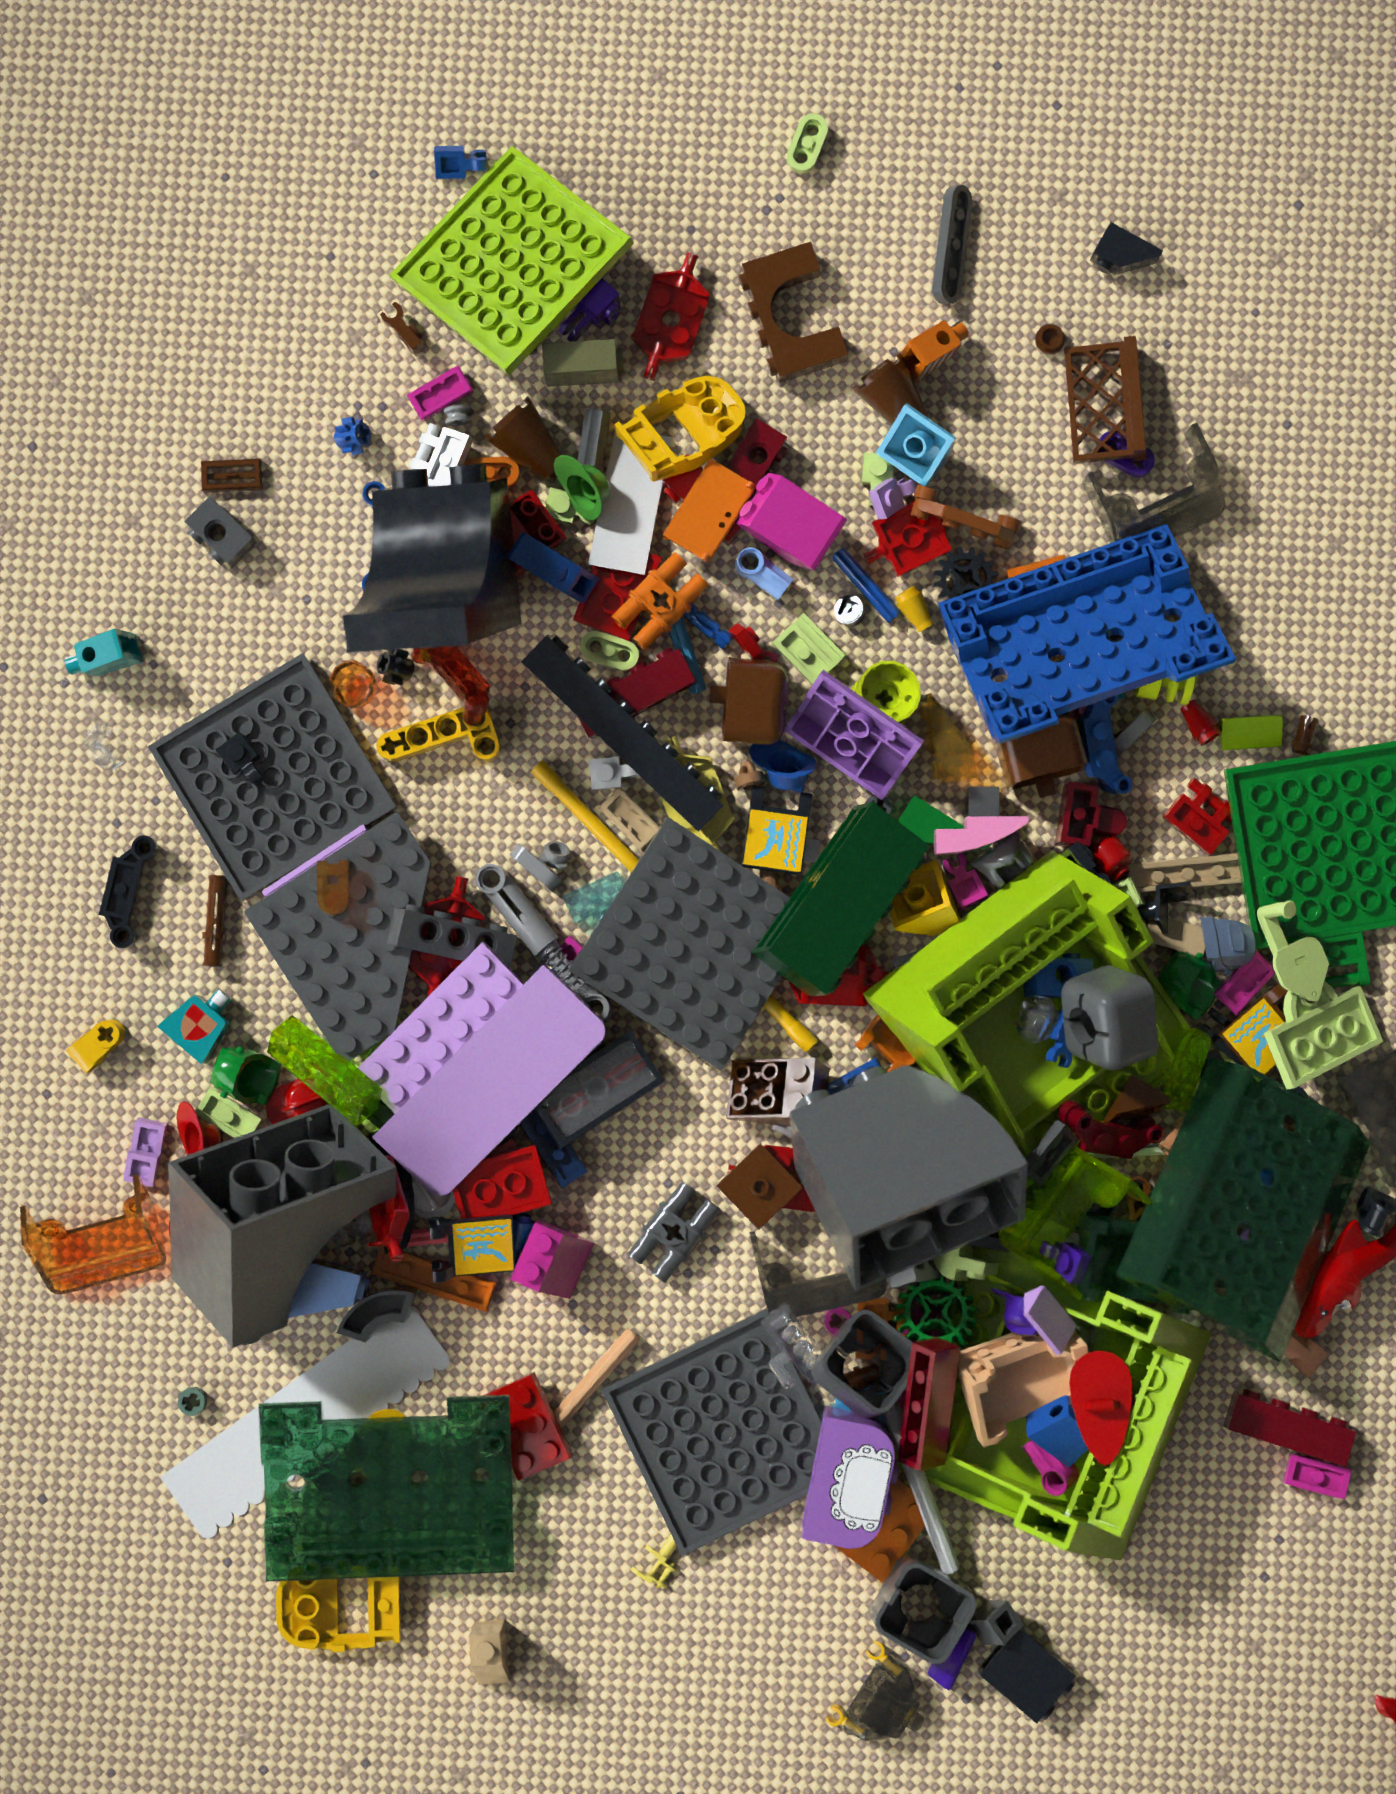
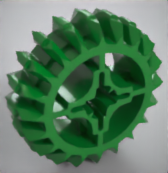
(952, 1297)

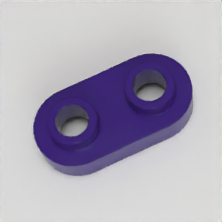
(1126, 465)

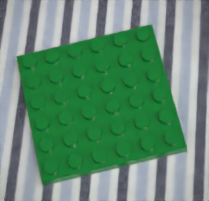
(1318, 837)

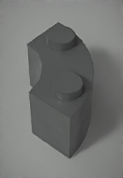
(377, 1309)

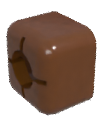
(752, 701)
(1043, 756)

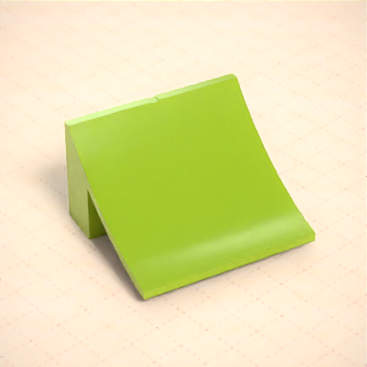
(967, 985)
(1106, 1500)

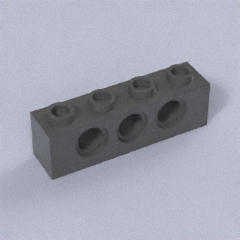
(408, 923)

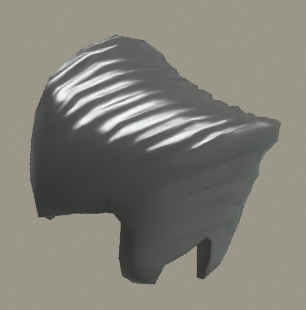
(1004, 860)

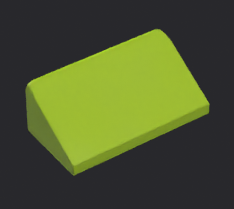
(1251, 732)

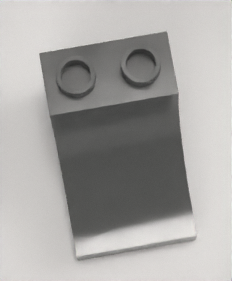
(262, 1210)

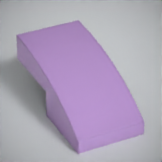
(145, 1150)

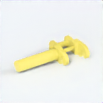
(664, 1553)

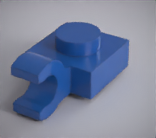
(453, 162)

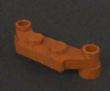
(1002, 531)

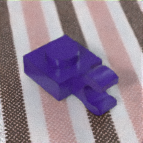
(1069, 1258)

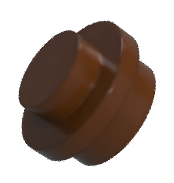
(1050, 339)

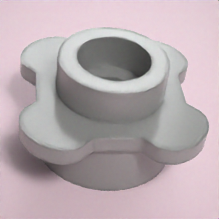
(555, 855)

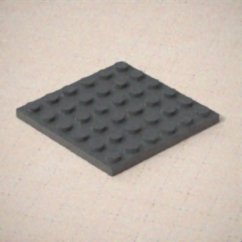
(313, 773)
(683, 944)
(718, 1432)

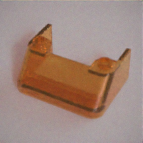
(96, 1251)

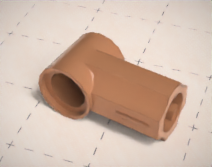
(1304, 1354)

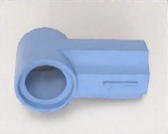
(766, 575)

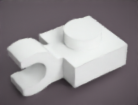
(608, 773)

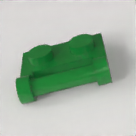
(1346, 950)

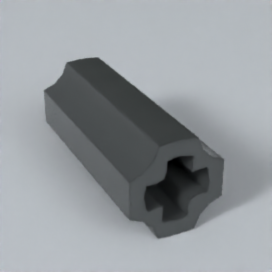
(594, 438)

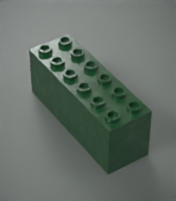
(841, 900)

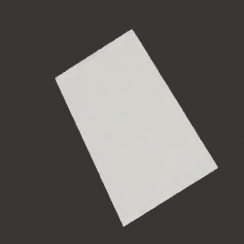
(629, 514)

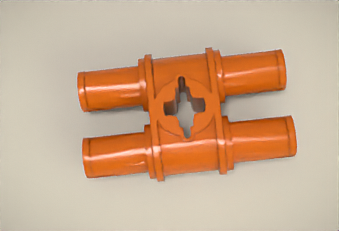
(658, 584)

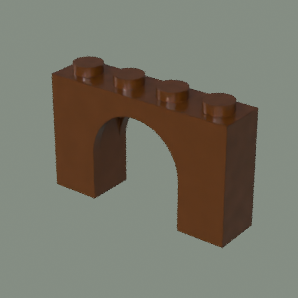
(788, 354)

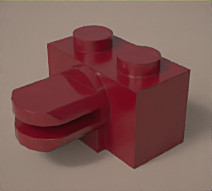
(1082, 817)

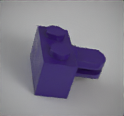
(597, 307)

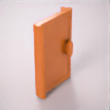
(702, 517)

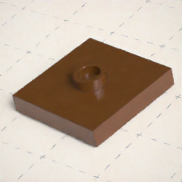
(759, 1186)

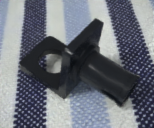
(1159, 908)

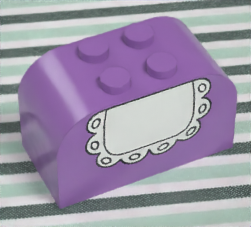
(849, 1480)

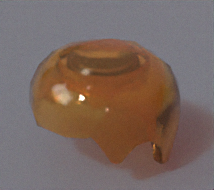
(353, 684)

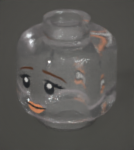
(1036, 1019)

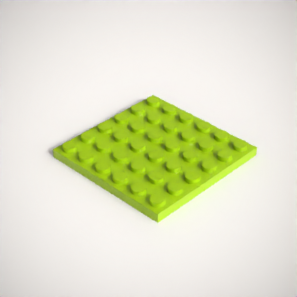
(511, 260)

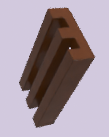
(231, 487)

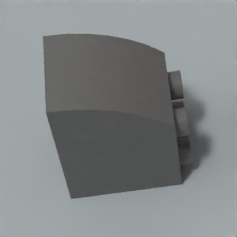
(904, 1170)

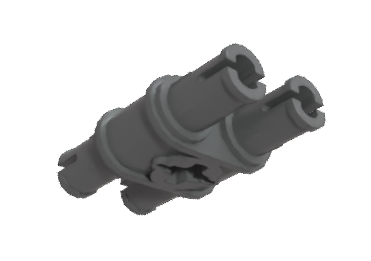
(670, 1214)

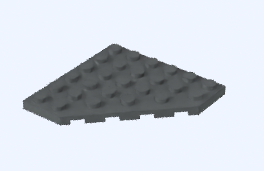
(343, 960)

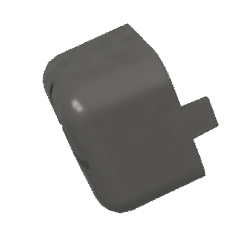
(1109, 1017)
(829, 1366)
(928, 1638)

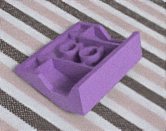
(853, 735)

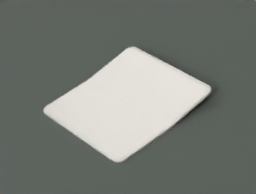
(811, 850)

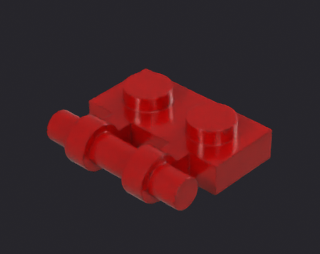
(1196, 823)

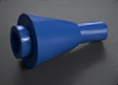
(521, 1230)

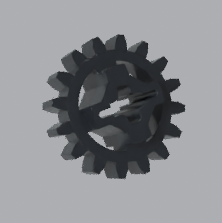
(953, 572)

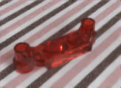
(460, 677)

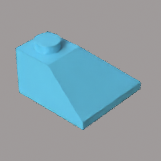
(917, 445)

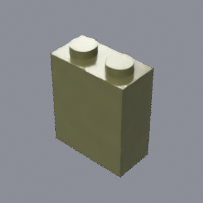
(582, 362)

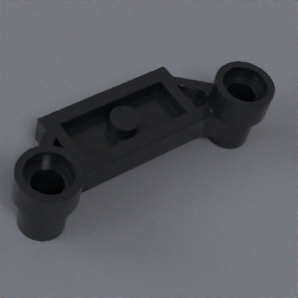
(122, 890)

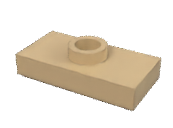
(630, 818)

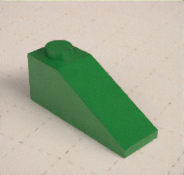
(925, 819)

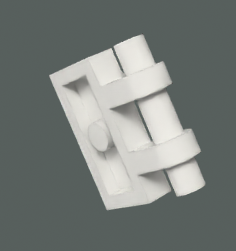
(449, 451)

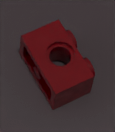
(758, 438)

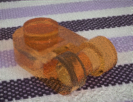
(333, 898)

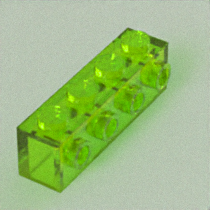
(324, 1070)

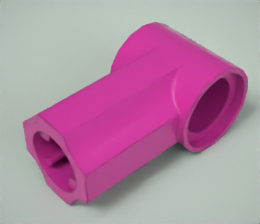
(1049, 1468)

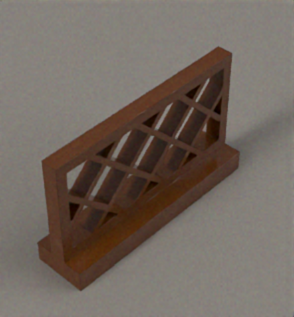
(1131, 398)

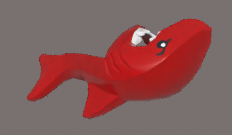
(1341, 1276)

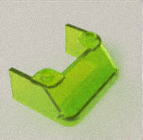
(1056, 1209)

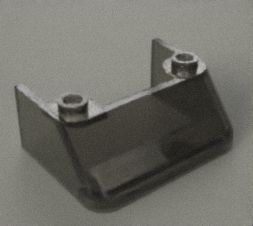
(1180, 510)
(810, 1295)

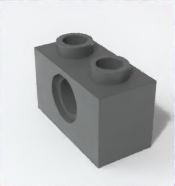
(212, 516)

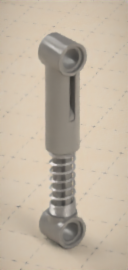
(537, 934)

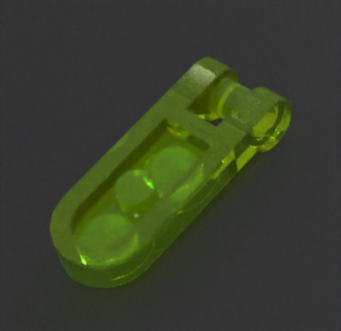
(1186, 1069)

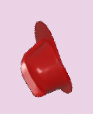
(292, 1100)
(195, 1133)

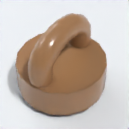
(747, 780)

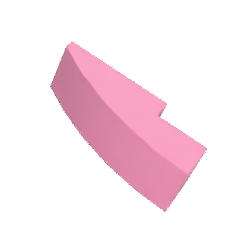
(976, 833)

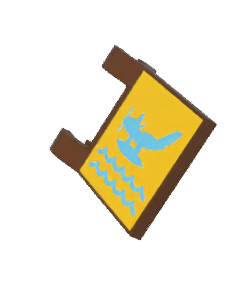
(1246, 1032)

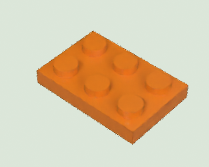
(894, 1537)

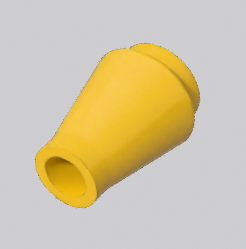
(913, 606)

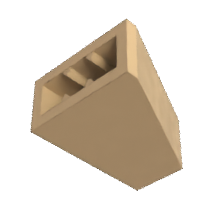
(489, 1652)

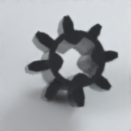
(395, 666)

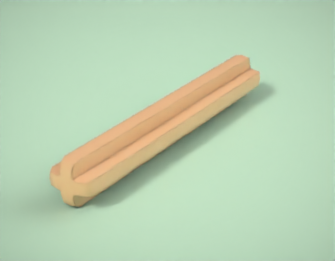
(596, 1376)

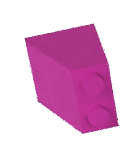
(790, 521)
(552, 1260)

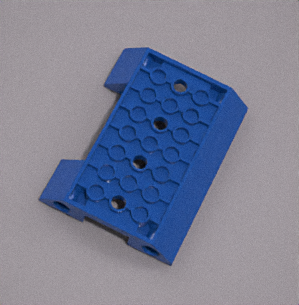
(1072, 613)

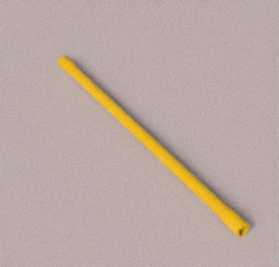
(554, 784)

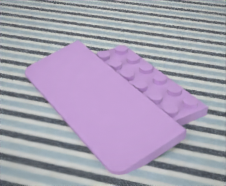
(476, 1064)

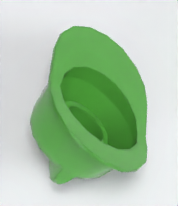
(584, 485)

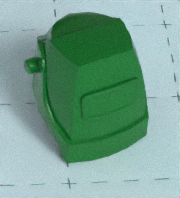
(1189, 983)
(245, 1075)

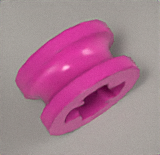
(840, 1311)

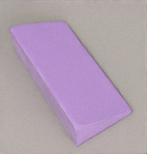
(1048, 1318)

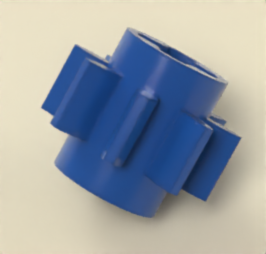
(352, 435)

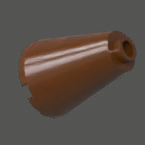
(890, 388)
(526, 440)

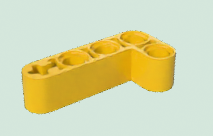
(436, 739)

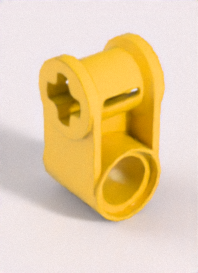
(93, 1047)

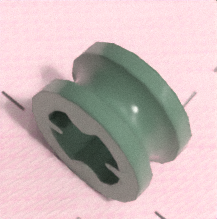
(196, 1409)

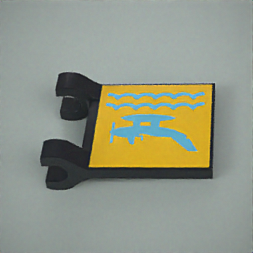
(776, 835)
(474, 1246)

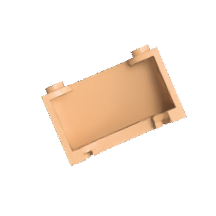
(1012, 1378)

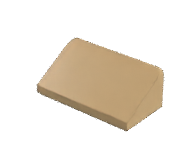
(1180, 937)

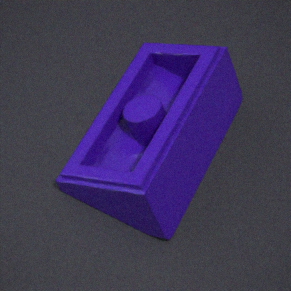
(947, 1671)

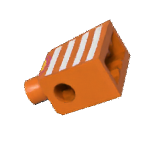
(933, 348)

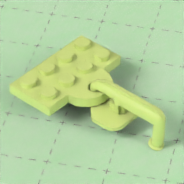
(1319, 1024)

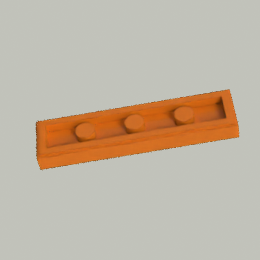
(417, 1273)

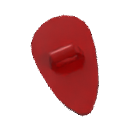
(1101, 1402)

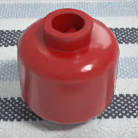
(1111, 857)

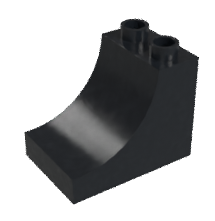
(437, 564)

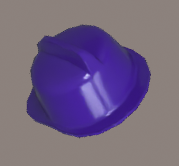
(1014, 1314)

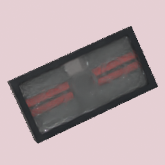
(598, 1090)

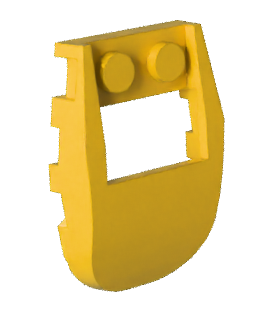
(705, 409)
(310, 1614)

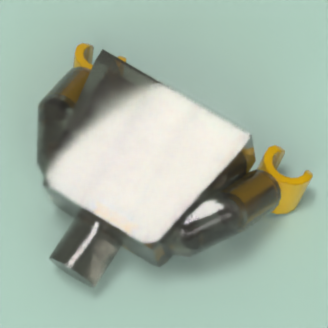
(883, 1703)

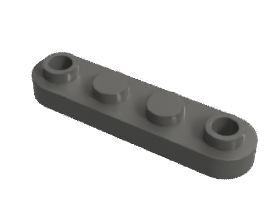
(952, 244)

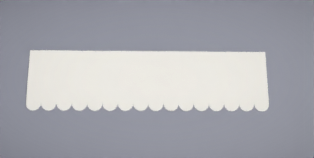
(349, 1383)

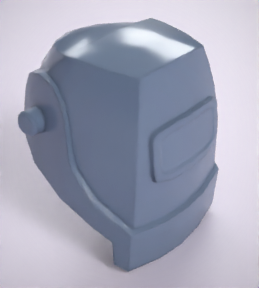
(1227, 943)

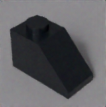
(1123, 251)

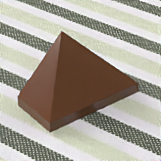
(1135, 1101)

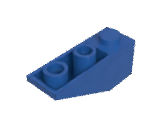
(553, 567)

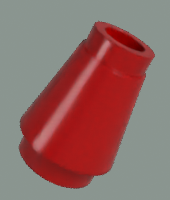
(1200, 723)

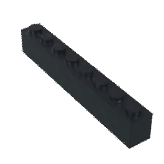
(623, 732)

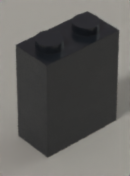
(1028, 1675)

